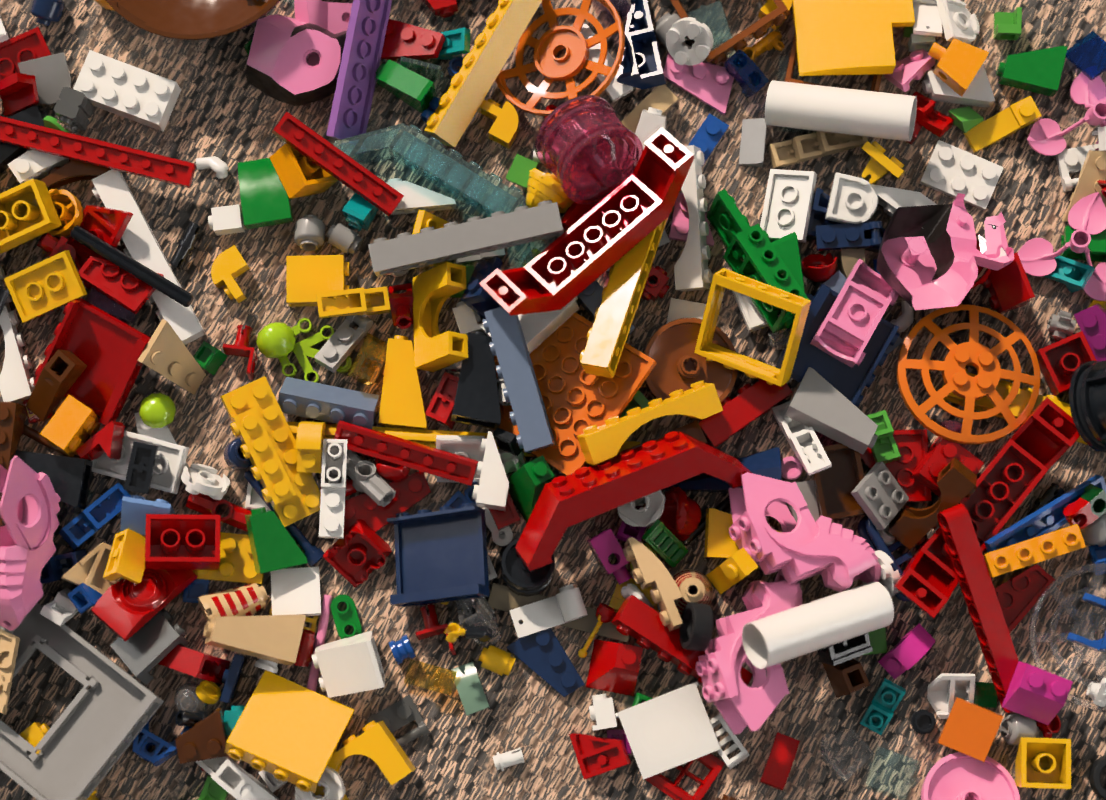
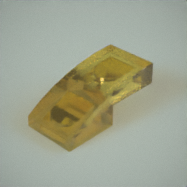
(430, 677)

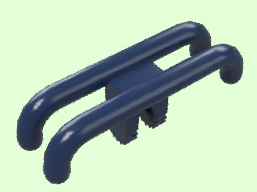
(865, 525)

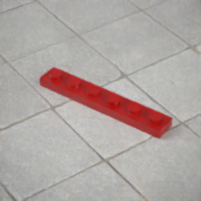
(337, 164)
(407, 453)

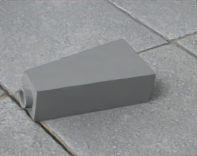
(831, 413)

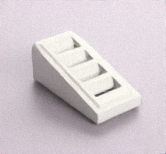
(737, 758)

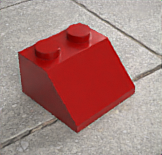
(1009, 287)

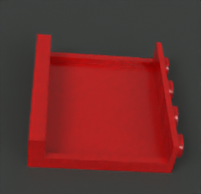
(107, 349)

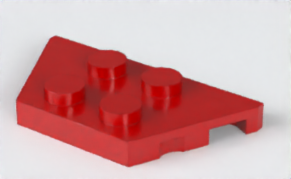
(103, 223)

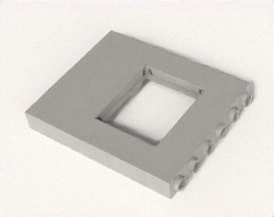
(89, 731)

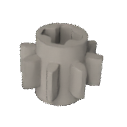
(1061, 325)

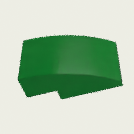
(262, 195)

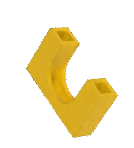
(430, 292)
(380, 746)

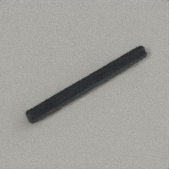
(132, 266)

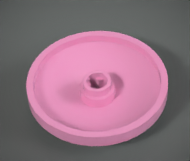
(968, 778)

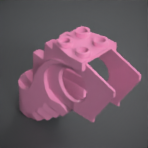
(26, 541)
(804, 545)
(725, 655)

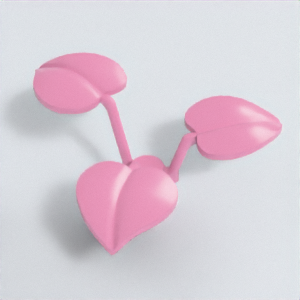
(1045, 133)
(1088, 219)

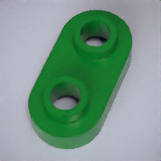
(347, 617)

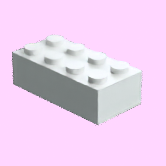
(127, 90)

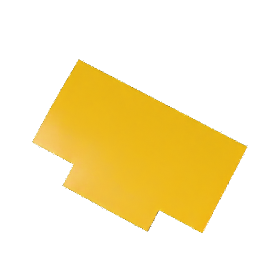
(848, 35)

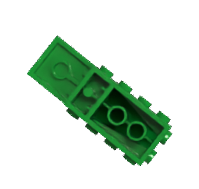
(765, 261)

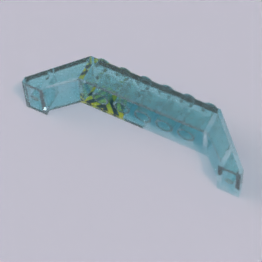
(441, 168)

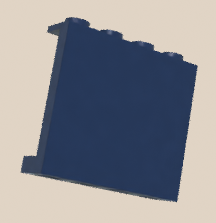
(844, 378)
(440, 556)

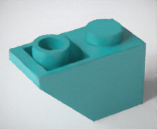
(359, 213)

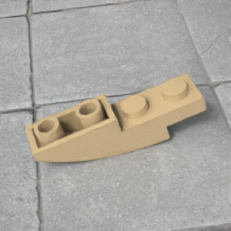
(652, 573)

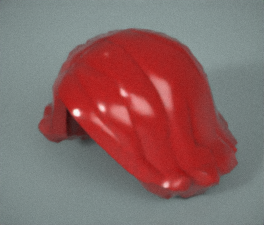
(680, 513)

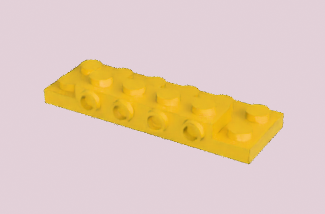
(271, 450)

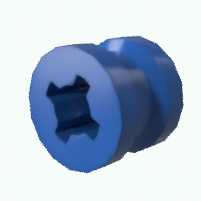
(402, 649)

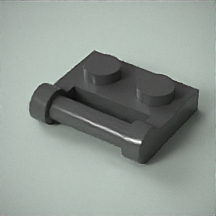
(399, 715)

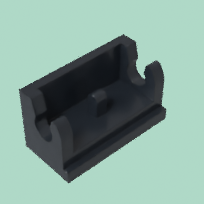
(141, 467)
(845, 650)

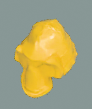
(544, 188)

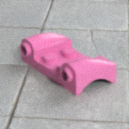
(854, 315)

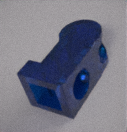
(746, 73)

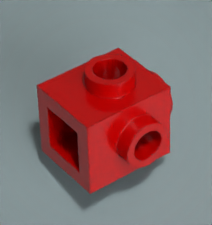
(660, 287)

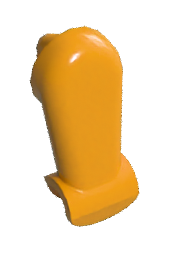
(768, 42)

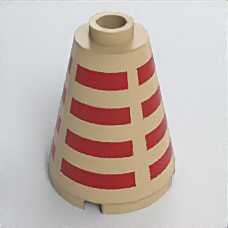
(697, 580)
(233, 602)

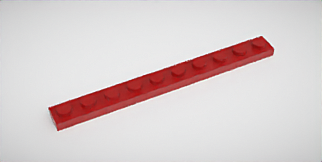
(96, 152)

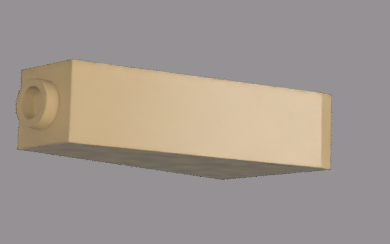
(264, 637)

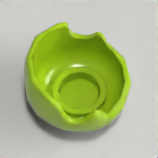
(276, 340)
(157, 410)

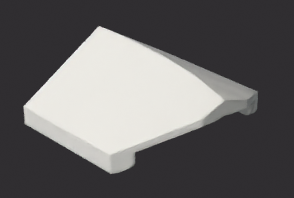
(946, 688)

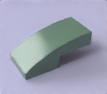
(470, 688)

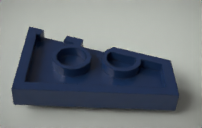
(548, 659)

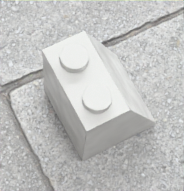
(349, 665)

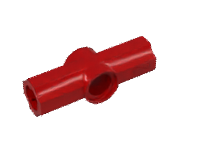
(209, 506)

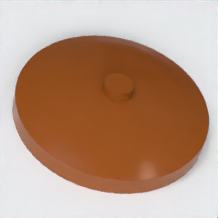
(678, 364)

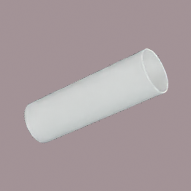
(841, 110)
(817, 624)

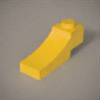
(1003, 124)
(353, 302)
(732, 570)

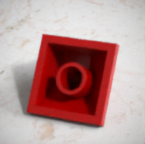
(614, 667)

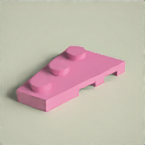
(704, 81)

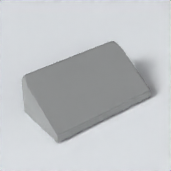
(752, 142)

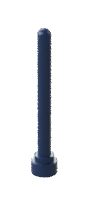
(312, 553)

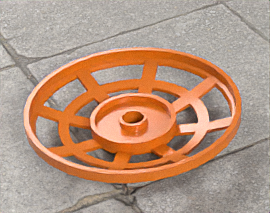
(571, 63)
(960, 383)

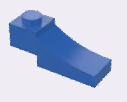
(94, 517)

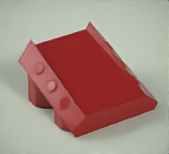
(358, 553)

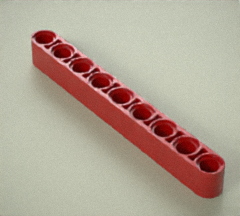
(979, 596)

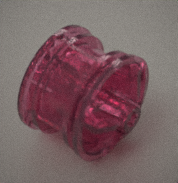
(587, 148)

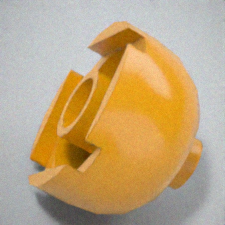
(69, 211)

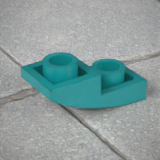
(882, 706)

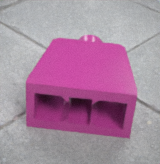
(604, 545)

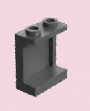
(150, 645)

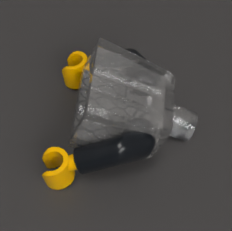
(477, 622)

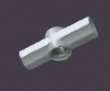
(367, 480)

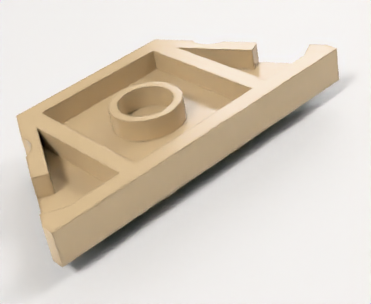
(92, 569)

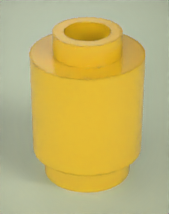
(497, 660)

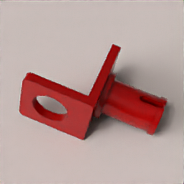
(401, 305)
(242, 349)
(432, 626)

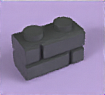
(73, 109)

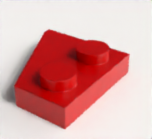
(598, 754)

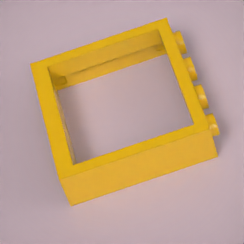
(762, 292)

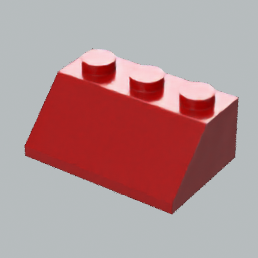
(182, 542)

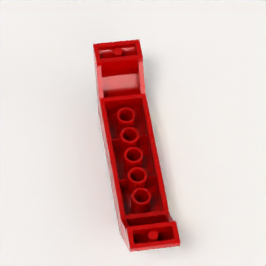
(598, 236)
(616, 483)
(999, 492)

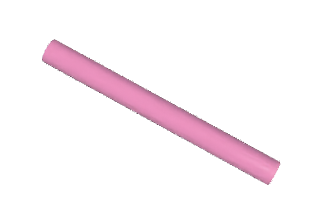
(320, 639)

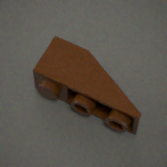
(54, 382)

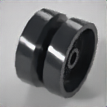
(519, 578)

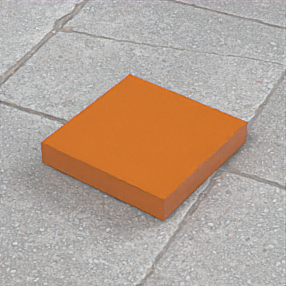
(970, 729)

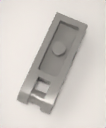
(343, 342)

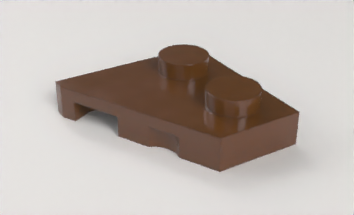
(203, 740)

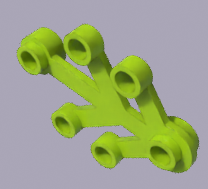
(303, 350)

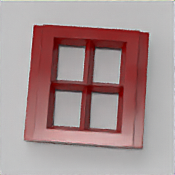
(677, 793)

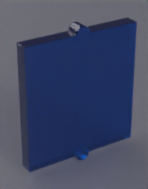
(1089, 55)

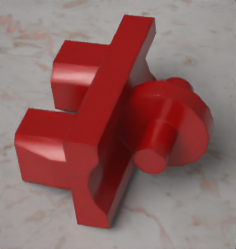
(55, 245)

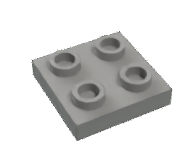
(880, 495)

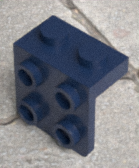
(474, 295)

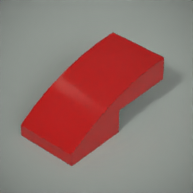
(930, 118)
(779, 761)

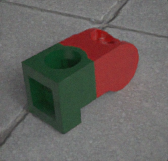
(1087, 507)

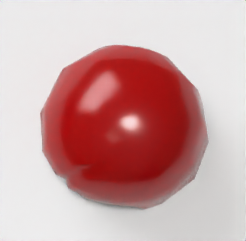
(819, 267)
(390, 473)

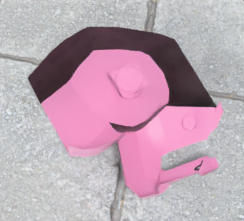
(299, 56)
(933, 253)

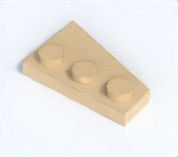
(1091, 172)
(172, 359)
(8, 653)

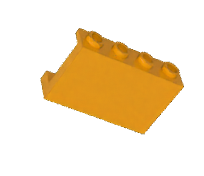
(1034, 550)

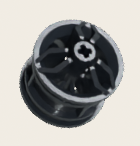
(1088, 403)

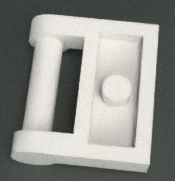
(1071, 161)

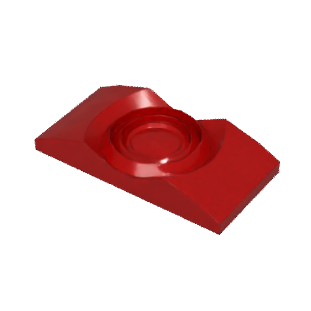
(130, 605)

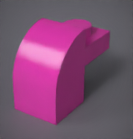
(907, 651)

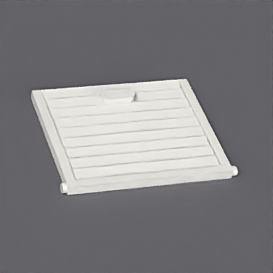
(668, 730)

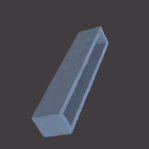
(520, 380)

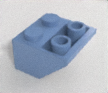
(135, 510)

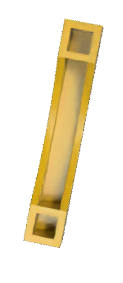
(605, 441)

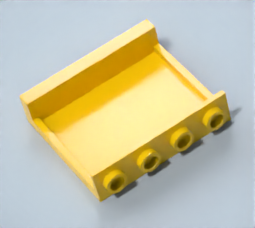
(288, 731)

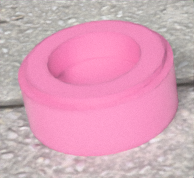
(791, 468)

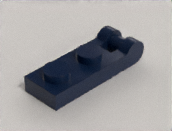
(848, 236)

